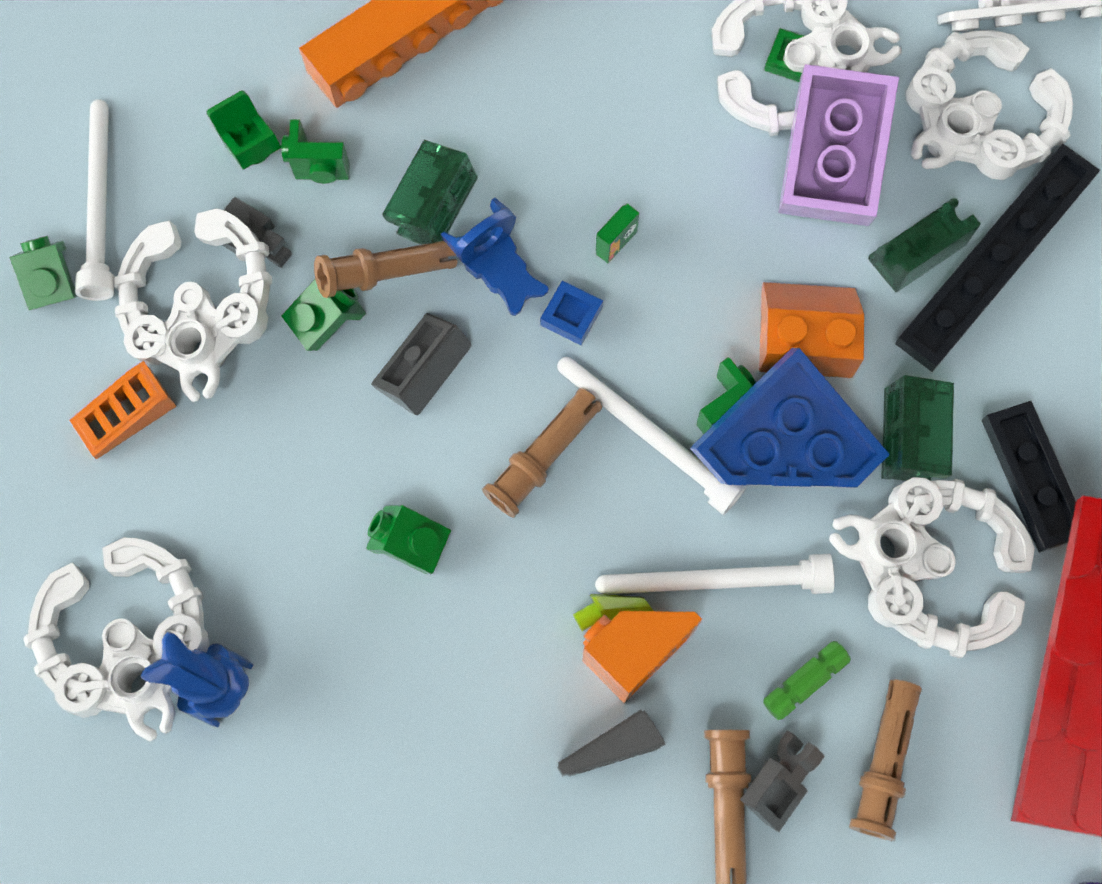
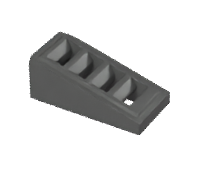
(624, 741)

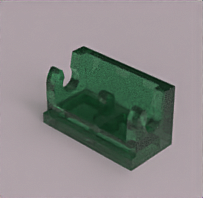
(431, 193)
(923, 245)
(918, 428)

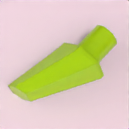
(610, 606)

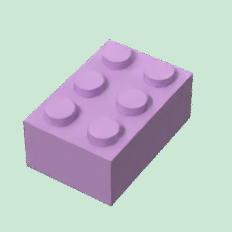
(838, 145)

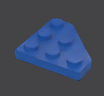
(790, 433)

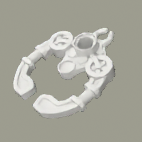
(830, 28)
(964, 126)
(193, 317)
(894, 594)
(126, 650)

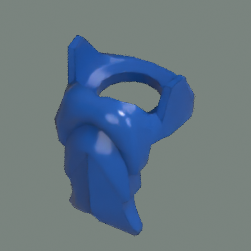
(492, 256)
(205, 682)

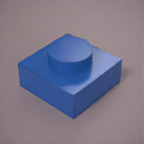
(571, 313)

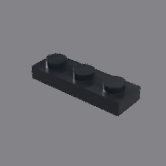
(1032, 473)

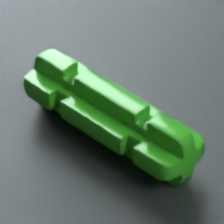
(806, 680)

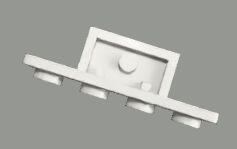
(1011, 12)

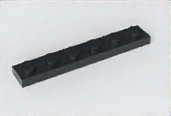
(996, 258)

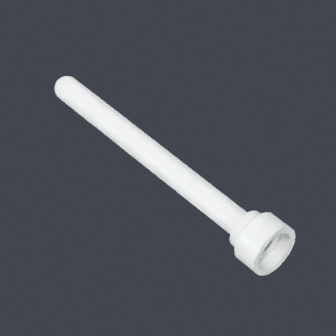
(95, 279)
(721, 495)
(812, 574)

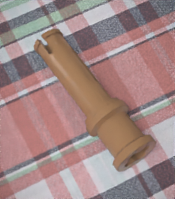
(366, 268)
(529, 468)
(728, 781)
(883, 782)

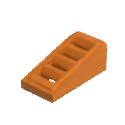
(144, 414)

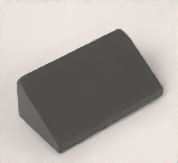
(422, 363)

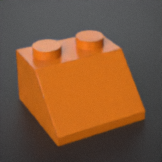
(816, 319)
(635, 646)

